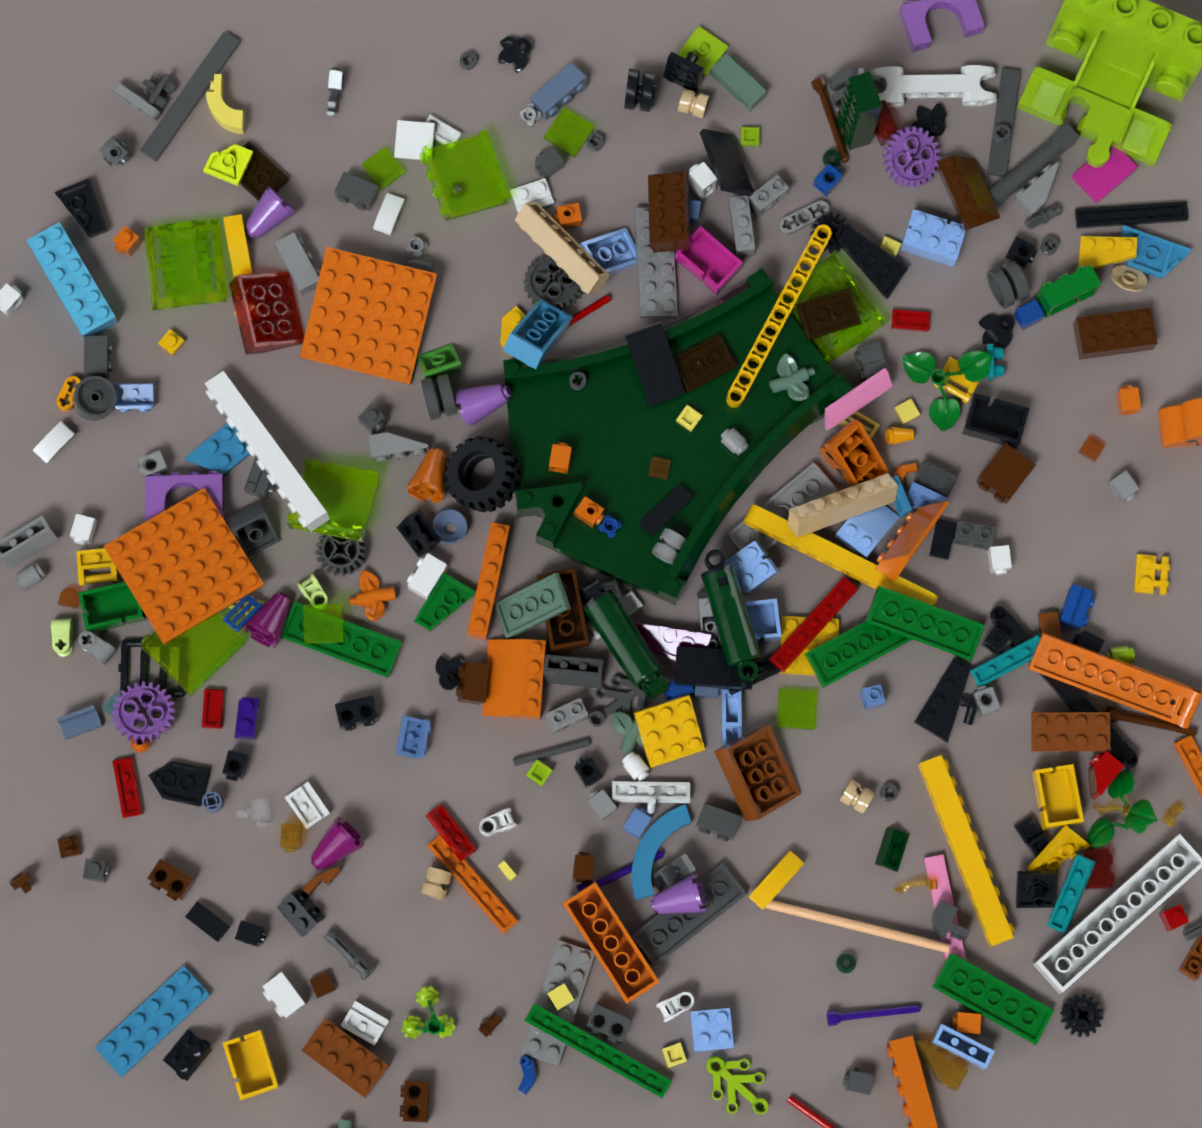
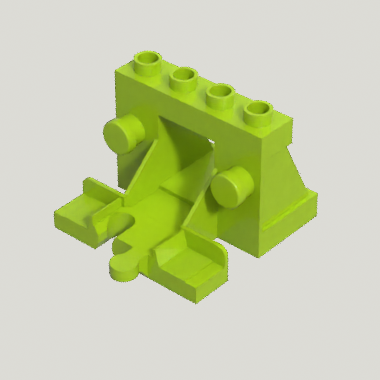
(1122, 51)

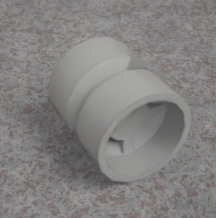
(667, 548)

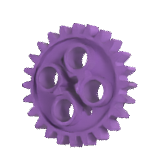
(898, 147)
(128, 721)

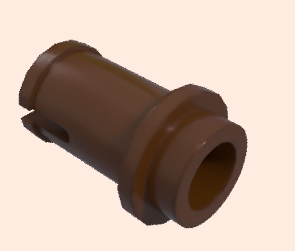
(490, 1024)

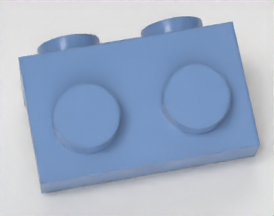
(134, 396)
(413, 737)

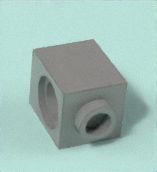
(153, 457)
(1124, 487)
(982, 708)
(601, 804)

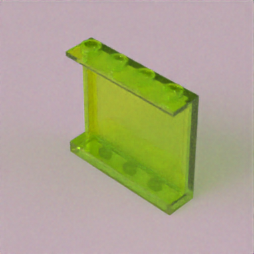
(473, 168)
(344, 494)
(196, 653)

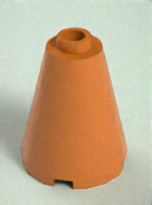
(429, 477)

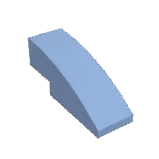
(730, 716)

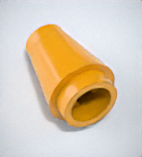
(898, 435)

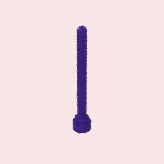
(616, 875)
(835, 1017)

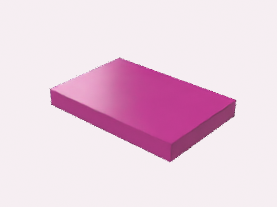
(1102, 180)

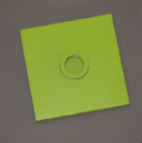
(706, 47)

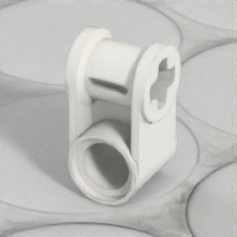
(498, 822)
(674, 1006)

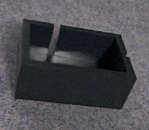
(997, 422)

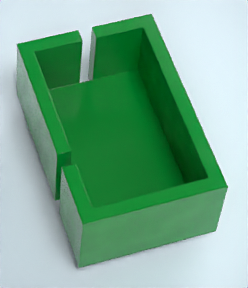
(1062, 293)
(109, 607)

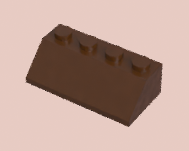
(967, 191)

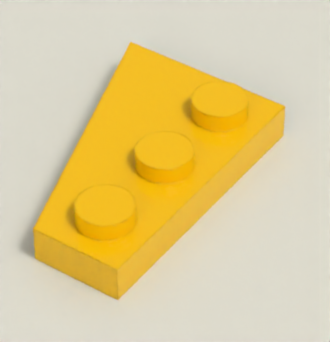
(1106, 250)
(1062, 847)

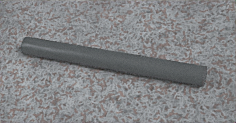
(551, 752)

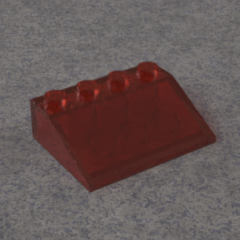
(278, 319)

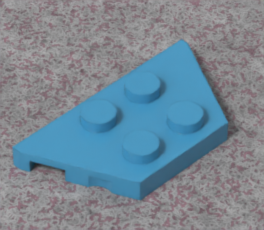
(1154, 254)
(220, 451)

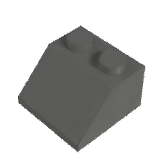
(252, 529)

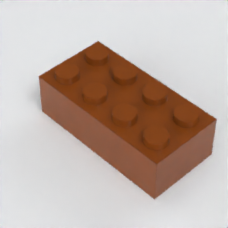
(1070, 731)
(345, 1058)

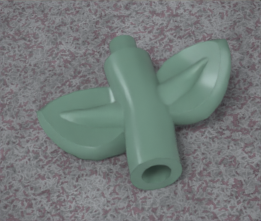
(791, 379)
(626, 726)

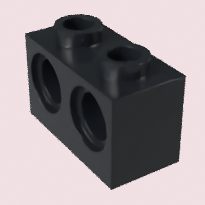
(419, 533)
(355, 707)

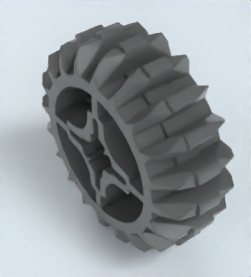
(335, 556)

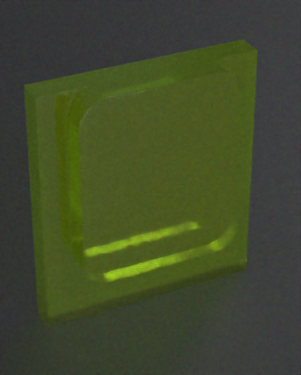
(383, 168)

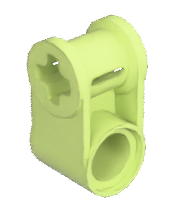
(312, 590)
(62, 633)

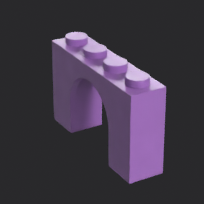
(914, 22)
(160, 487)

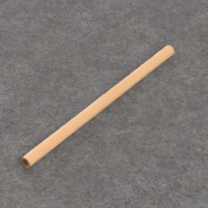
(858, 926)

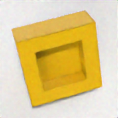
(171, 342)

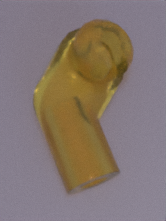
(1171, 813)

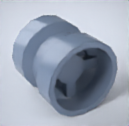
(212, 805)

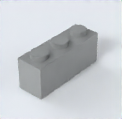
(741, 226)
(298, 262)
(26, 542)

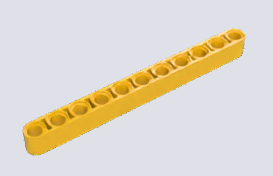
(780, 307)
(832, 555)

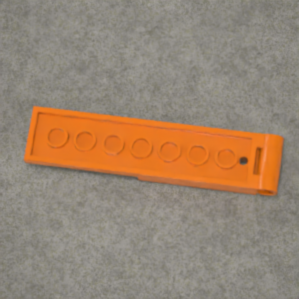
(1116, 680)

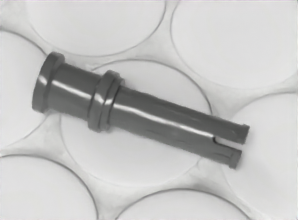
(355, 960)

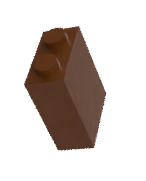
(1005, 473)

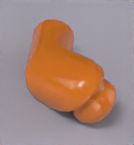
(903, 469)

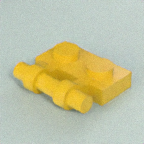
(1145, 575)

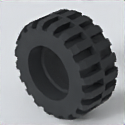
(462, 466)

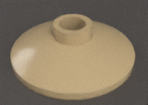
(1129, 278)

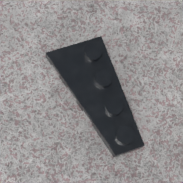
(873, 261)
(943, 704)

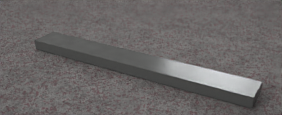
(189, 96)

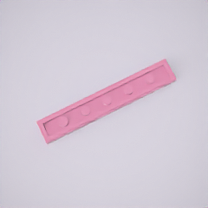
(937, 870)

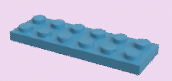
(152, 1021)

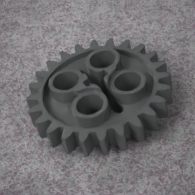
(542, 271)

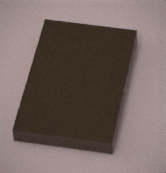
(261, 174)
(828, 314)
(704, 363)

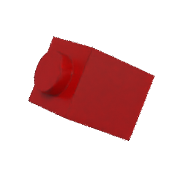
(1173, 917)

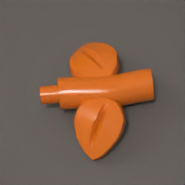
(372, 596)

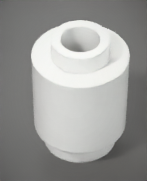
(635, 766)

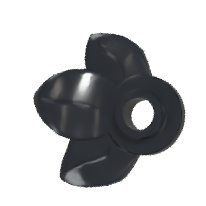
(512, 54)
(928, 119)
(994, 332)
(448, 669)

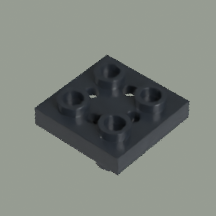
(684, 71)
(1036, 892)

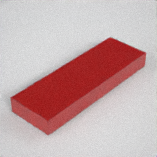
(127, 787)
(451, 832)

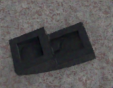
(1031, 835)
(207, 921)

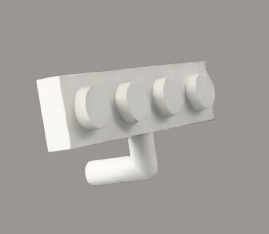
(651, 792)

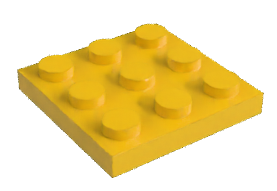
(801, 665)
(669, 730)

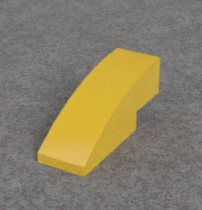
(237, 245)
(776, 880)

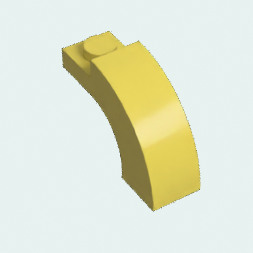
(225, 116)

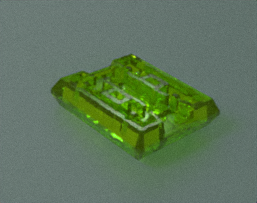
(185, 264)
(821, 284)

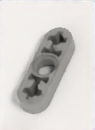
(135, 101)
(806, 210)

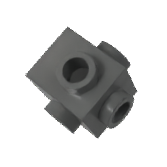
(108, 151)

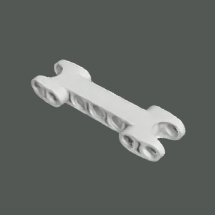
(962, 85)

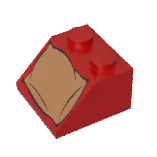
(1102, 772)

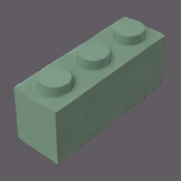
(738, 82)

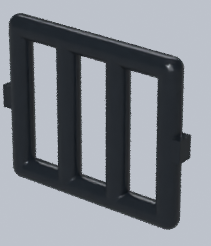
(123, 668)

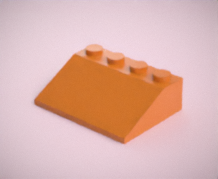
(909, 539)
(514, 678)

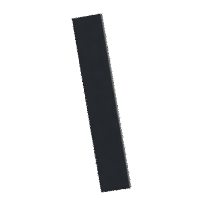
(1131, 215)

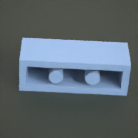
(962, 1046)

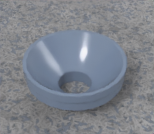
(450, 517)

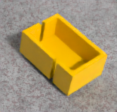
(1057, 797)
(251, 1064)

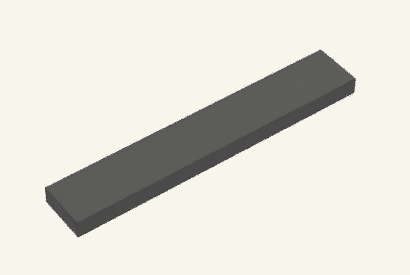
(1004, 115)

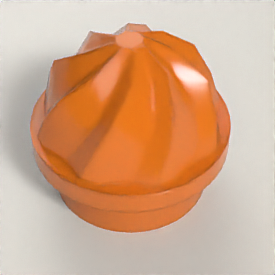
(139, 746)

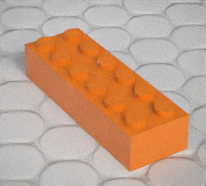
(611, 942)

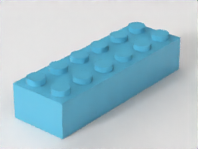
(72, 281)

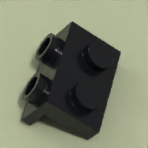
(301, 912)

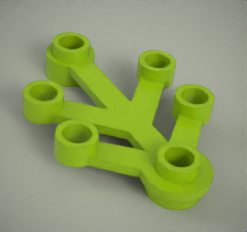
(734, 1082)

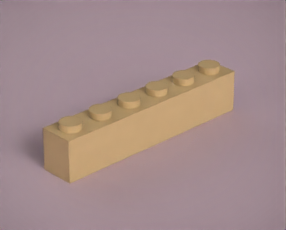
(561, 248)
(842, 505)

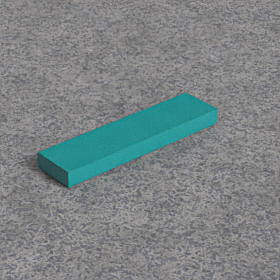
(1005, 662)
(1071, 893)

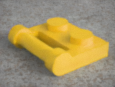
(952, 366)
(93, 560)

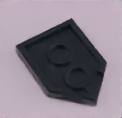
(181, 782)

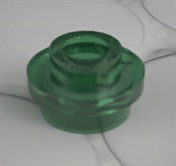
(831, 153)
(852, 963)

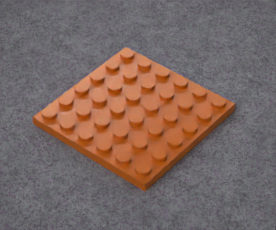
(368, 315)
(183, 566)

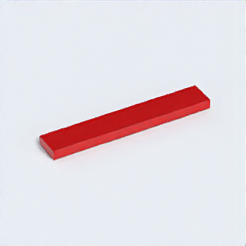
(813, 624)

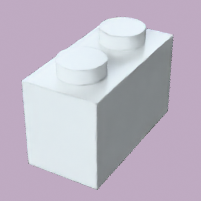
(702, 181)
(427, 575)
(283, 995)

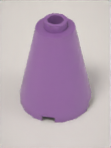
(268, 214)
(481, 401)
(681, 897)

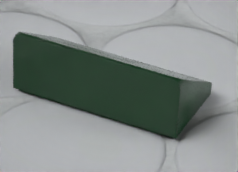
(891, 849)

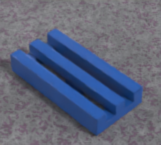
(252, 602)

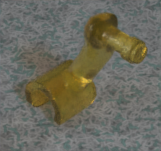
(1125, 809)
(931, 884)

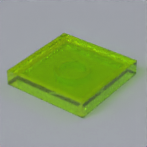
(569, 132)
(323, 623)
(796, 709)

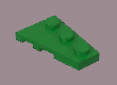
(443, 601)

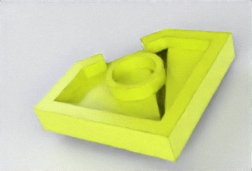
(229, 164)

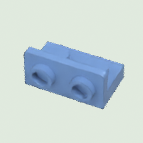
(922, 496)

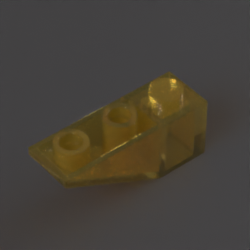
(944, 1069)

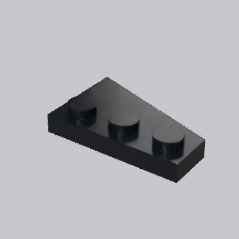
(84, 207)

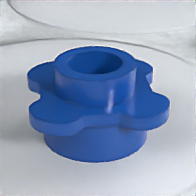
(608, 520)

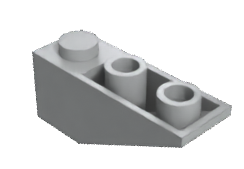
(1035, 196)
(388, 446)
(707, 621)

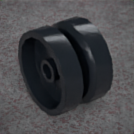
(640, 90)

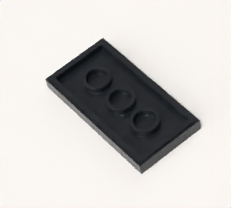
(726, 162)
(654, 364)
(707, 669)

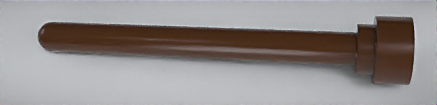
(819, 86)
(1115, 715)

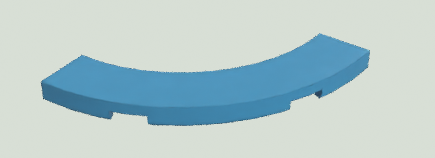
(649, 846)

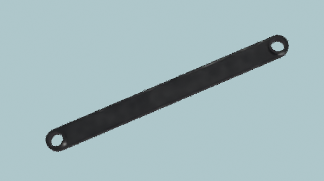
(1069, 694)

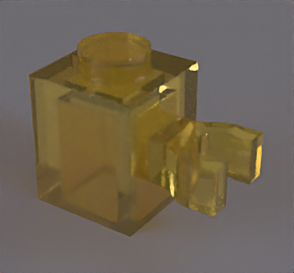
(291, 837)

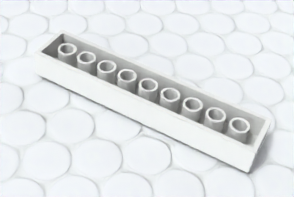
(1119, 914)

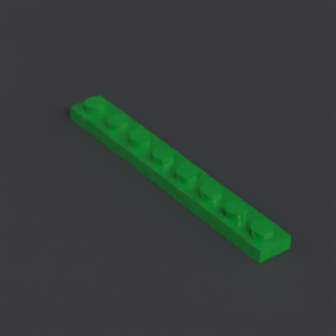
(597, 1050)

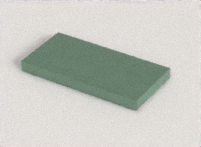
(532, 605)

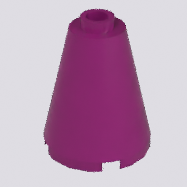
(269, 620)
(336, 844)

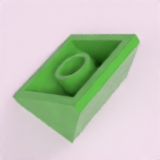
(439, 362)

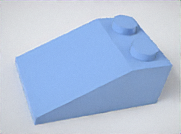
(612, 251)
(866, 530)

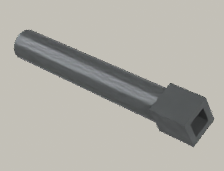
(1055, 146)

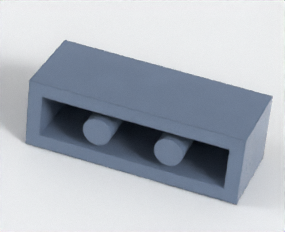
(559, 91)

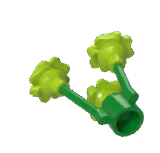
(435, 1024)

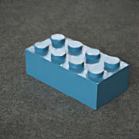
(537, 333)

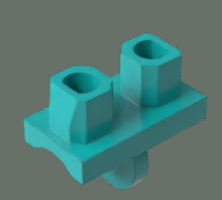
(995, 371)

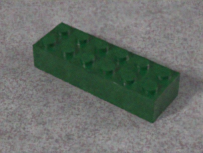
(859, 111)

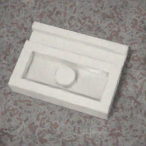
(532, 192)
(307, 805)
(364, 1023)

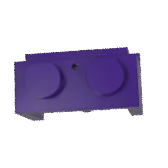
(246, 718)

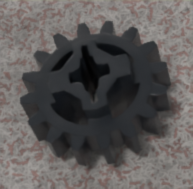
(836, 229)
(1076, 1008)

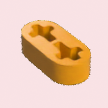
(65, 391)

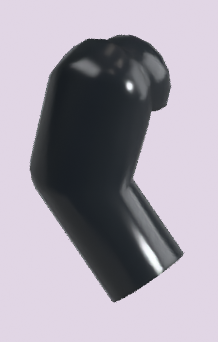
(970, 710)

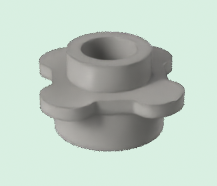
(530, 119)
(416, 241)

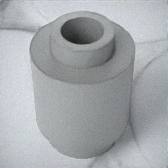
(734, 441)
(30, 576)

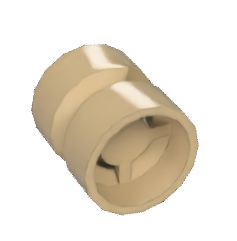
(693, 103)
(857, 796)
(436, 883)

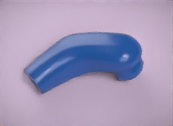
(529, 1074)

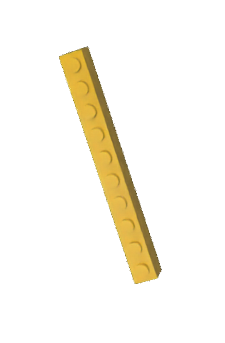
(965, 850)

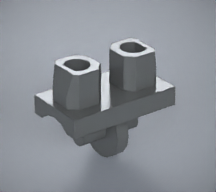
(163, 84)

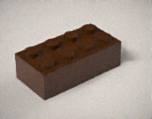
(669, 212)
(1115, 333)
(569, 628)

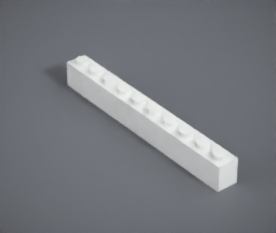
(267, 451)

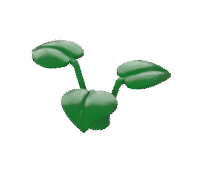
(919, 369)
(1137, 819)

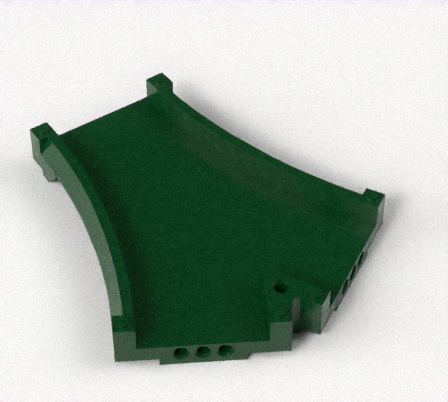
(618, 435)

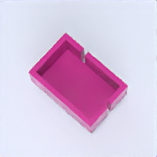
(709, 261)

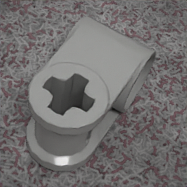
(98, 649)

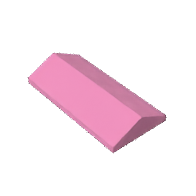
(857, 398)

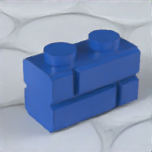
(1076, 607)

